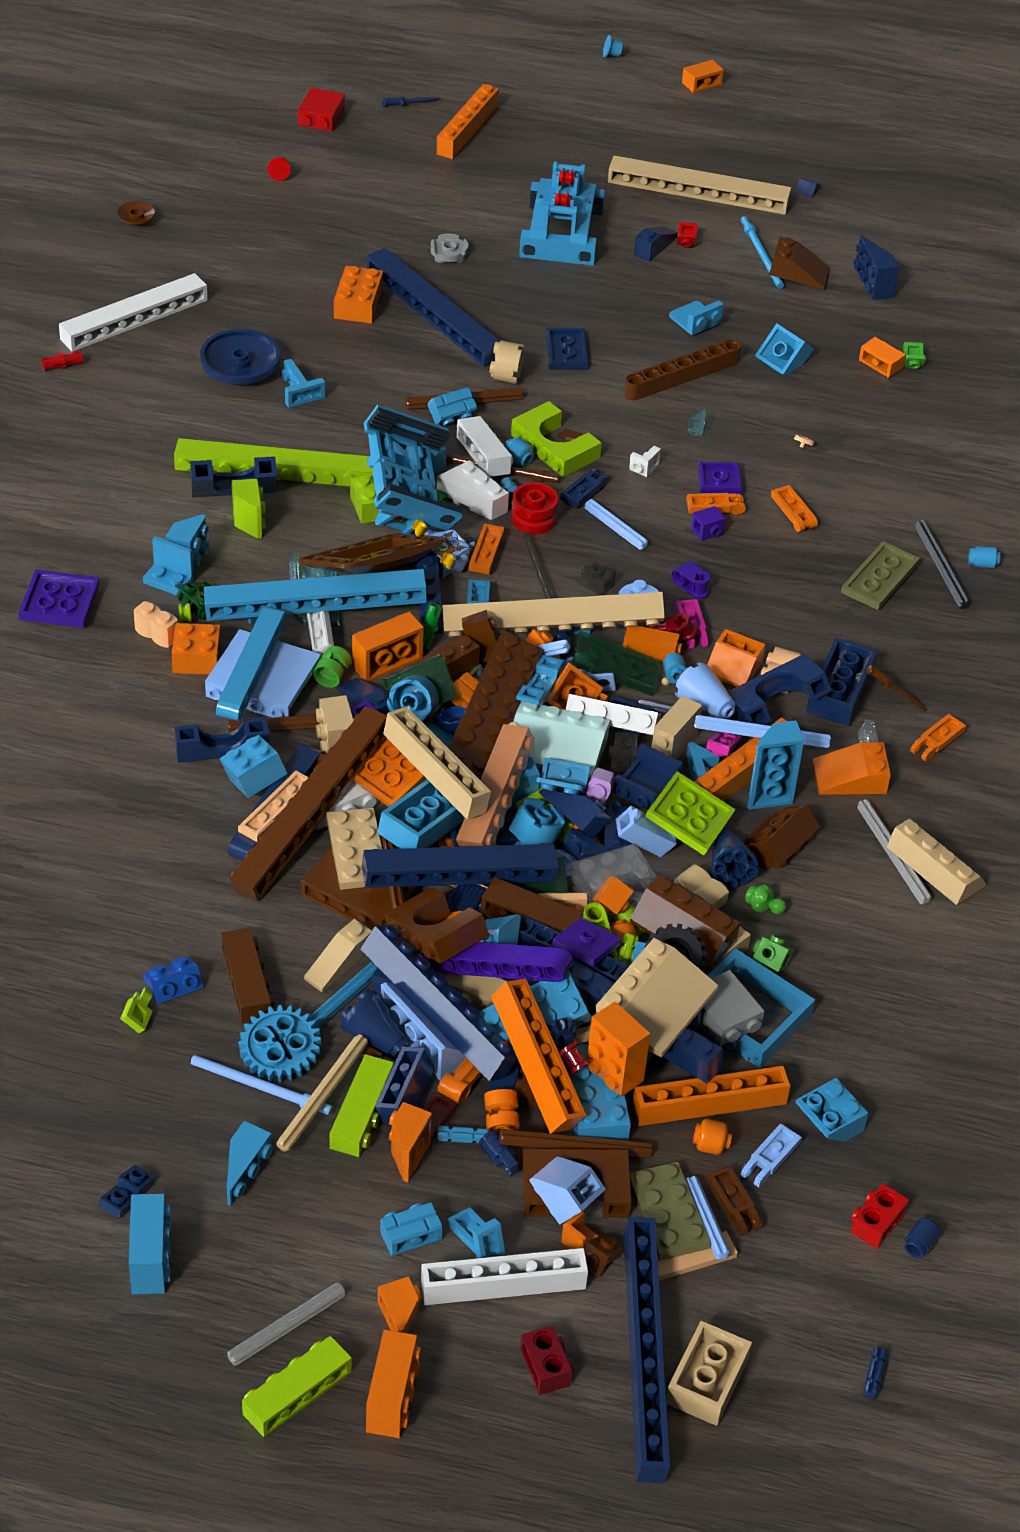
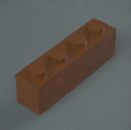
(507, 899)
(246, 973)

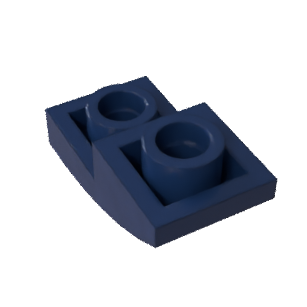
(131, 1182)

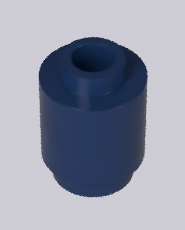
(922, 1237)

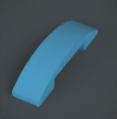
(542, 682)

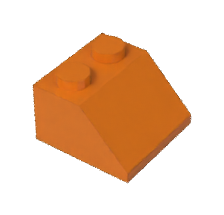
(409, 1137)

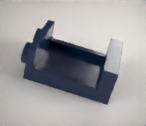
(646, 776)

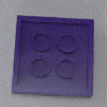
(59, 598)

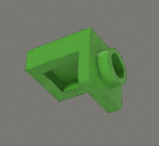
(914, 355)

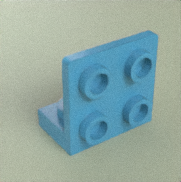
(171, 566)

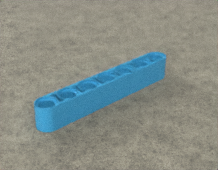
(251, 663)

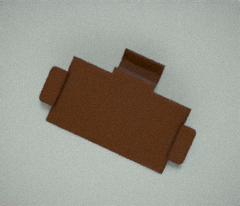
(569, 435)

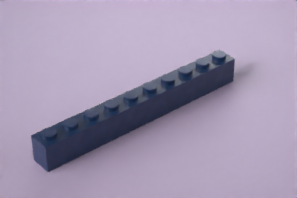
(434, 307)
(646, 1351)

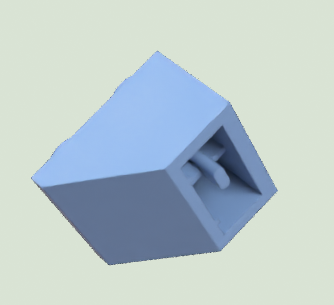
(566, 1187)

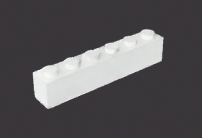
(503, 1276)

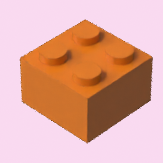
(195, 648)

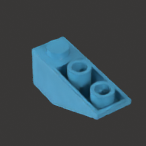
(247, 1151)

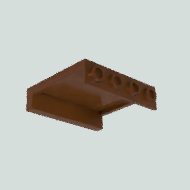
(361, 903)

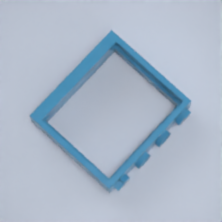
(777, 989)

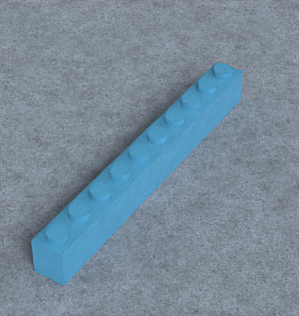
(316, 594)

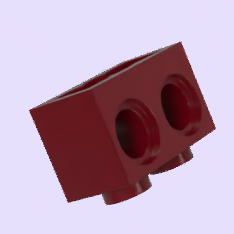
(542, 1360)

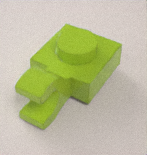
(136, 1012)

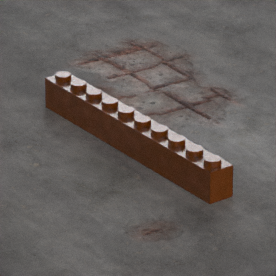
(309, 804)

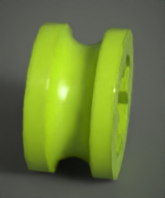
(184, 613)

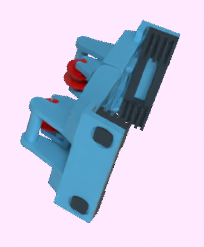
(407, 480)

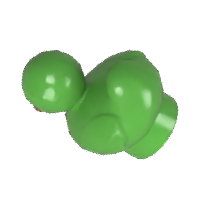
(763, 899)

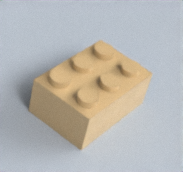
(708, 1373)

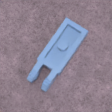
(771, 1153)

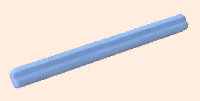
(754, 730)

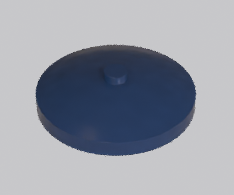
(240, 356)

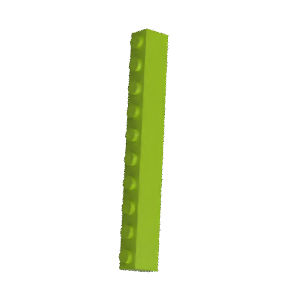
(290, 463)

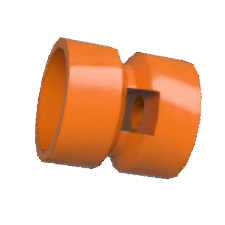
(501, 1108)

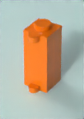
(652, 642)

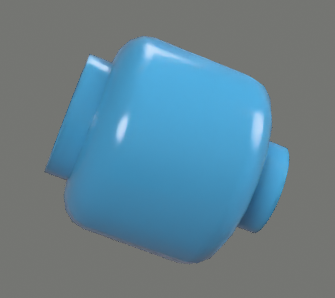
(521, 451)

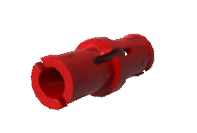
(62, 360)

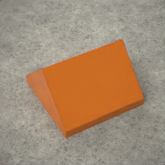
(572, 682)

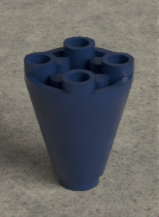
(732, 860)
(375, 1022)

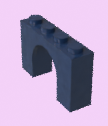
(208, 482)
(795, 674)

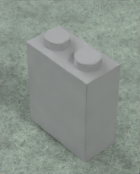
(731, 1010)

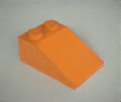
(853, 770)

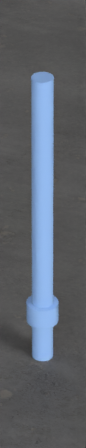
(256, 1083)

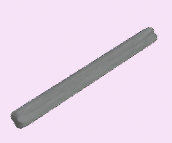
(883, 835)

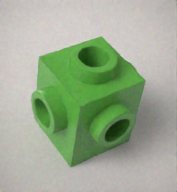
(780, 953)

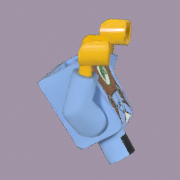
(453, 553)

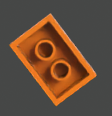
(358, 294)
(387, 646)
(618, 1049)
(393, 1384)

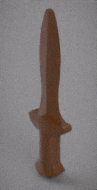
(888, 682)

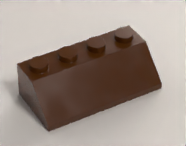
(672, 904)

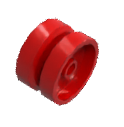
(534, 508)

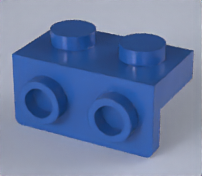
(173, 979)

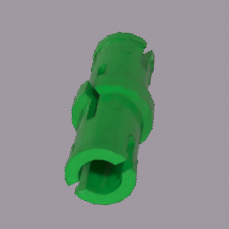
(430, 624)

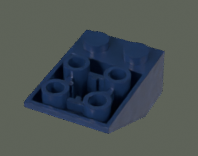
(876, 269)

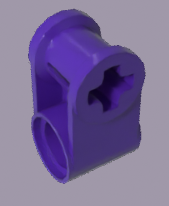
(692, 580)

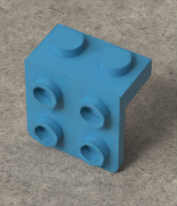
(697, 317)
(565, 776)

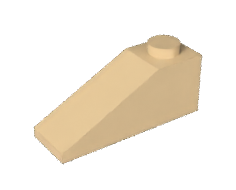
(338, 956)

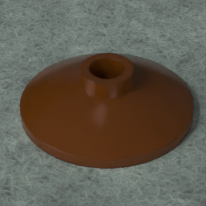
(136, 212)

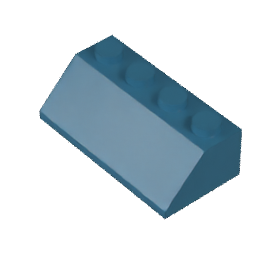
(776, 766)

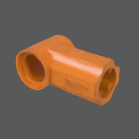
(459, 1082)

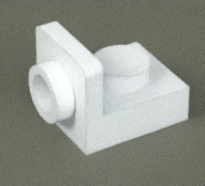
(647, 463)

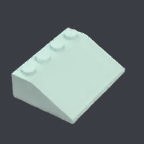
(564, 734)

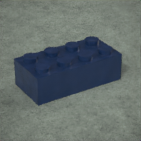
(847, 677)

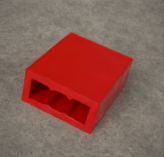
(321, 109)

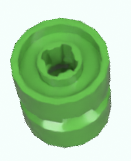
(332, 666)

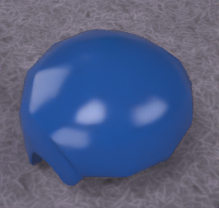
(450, 718)

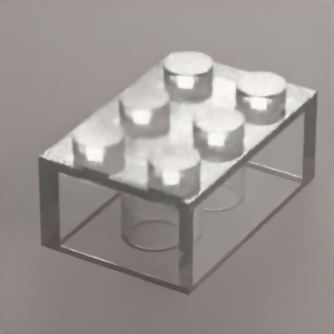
(623, 863)

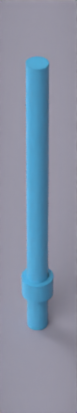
(750, 231)

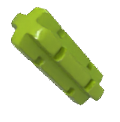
(626, 951)

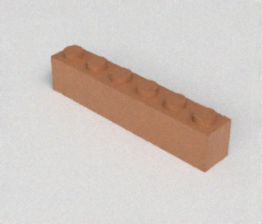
(502, 779)

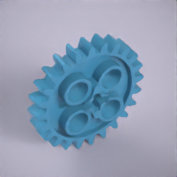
(300, 1032)

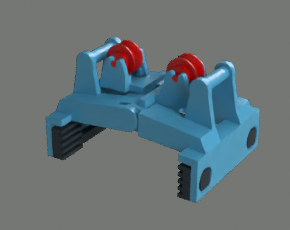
(562, 200)

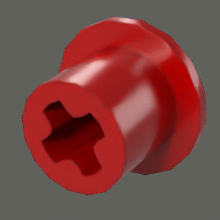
(279, 168)

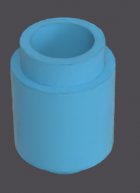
(983, 557)
(674, 666)

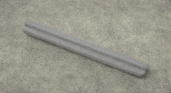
(286, 1324)

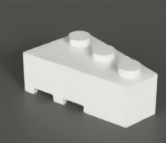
(474, 489)

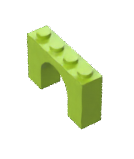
(560, 456)

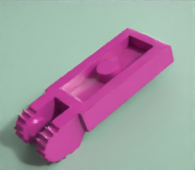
(693, 610)
(723, 743)

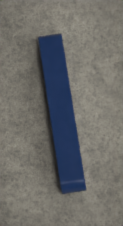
(303, 761)

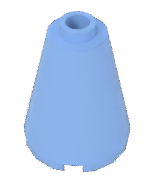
(705, 688)

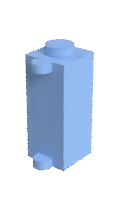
(638, 829)

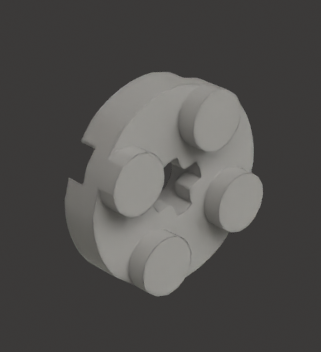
(449, 248)

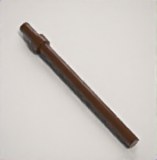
(537, 474)

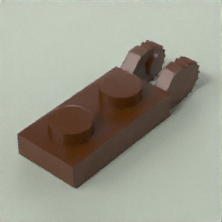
(734, 1199)

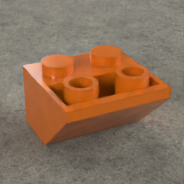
(736, 658)

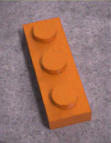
(486, 549)

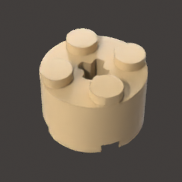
(507, 362)

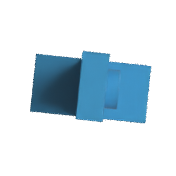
(300, 390)
(480, 1237)

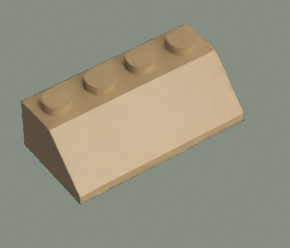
(934, 862)

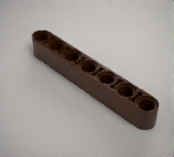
(682, 369)

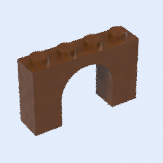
(438, 941)
(609, 1166)

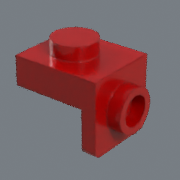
(687, 234)

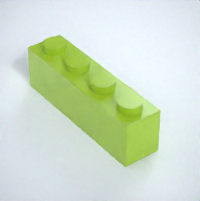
(358, 1110)
(296, 1385)

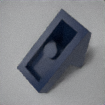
(581, 845)

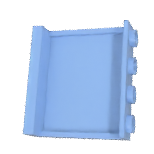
(280, 681)

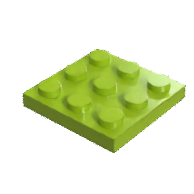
(690, 813)

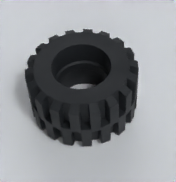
(683, 939)

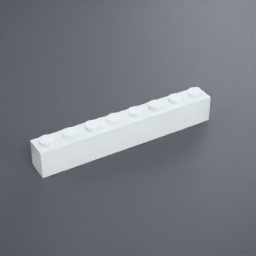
(133, 312)

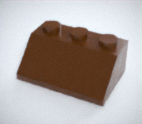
(781, 835)

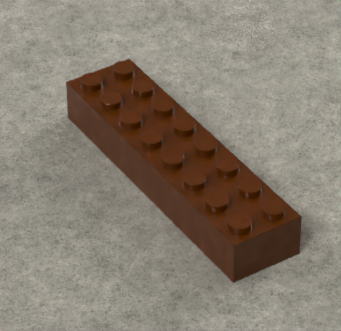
(493, 700)

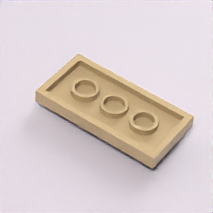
(350, 835)

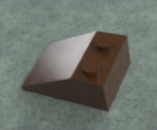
(798, 264)

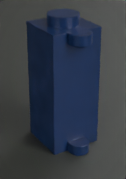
(610, 833)

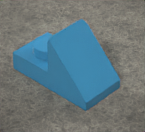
(699, 760)

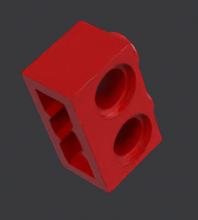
(882, 1218)

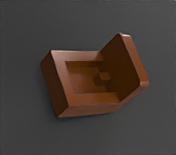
(601, 1252)

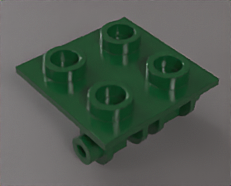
(194, 595)

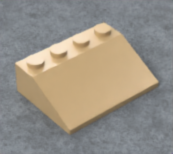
(661, 993)

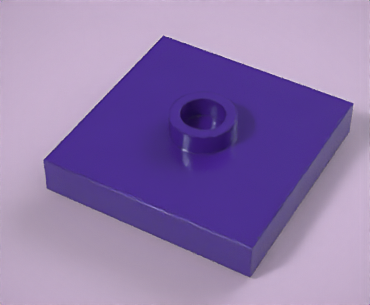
(719, 477)
(587, 941)

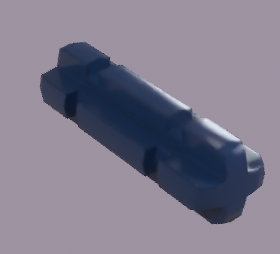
(875, 1372)

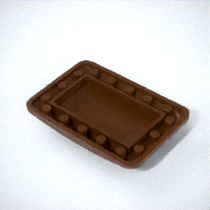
(374, 554)

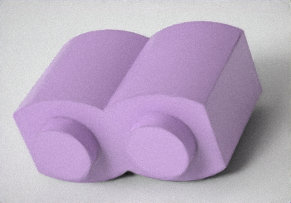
(600, 785)

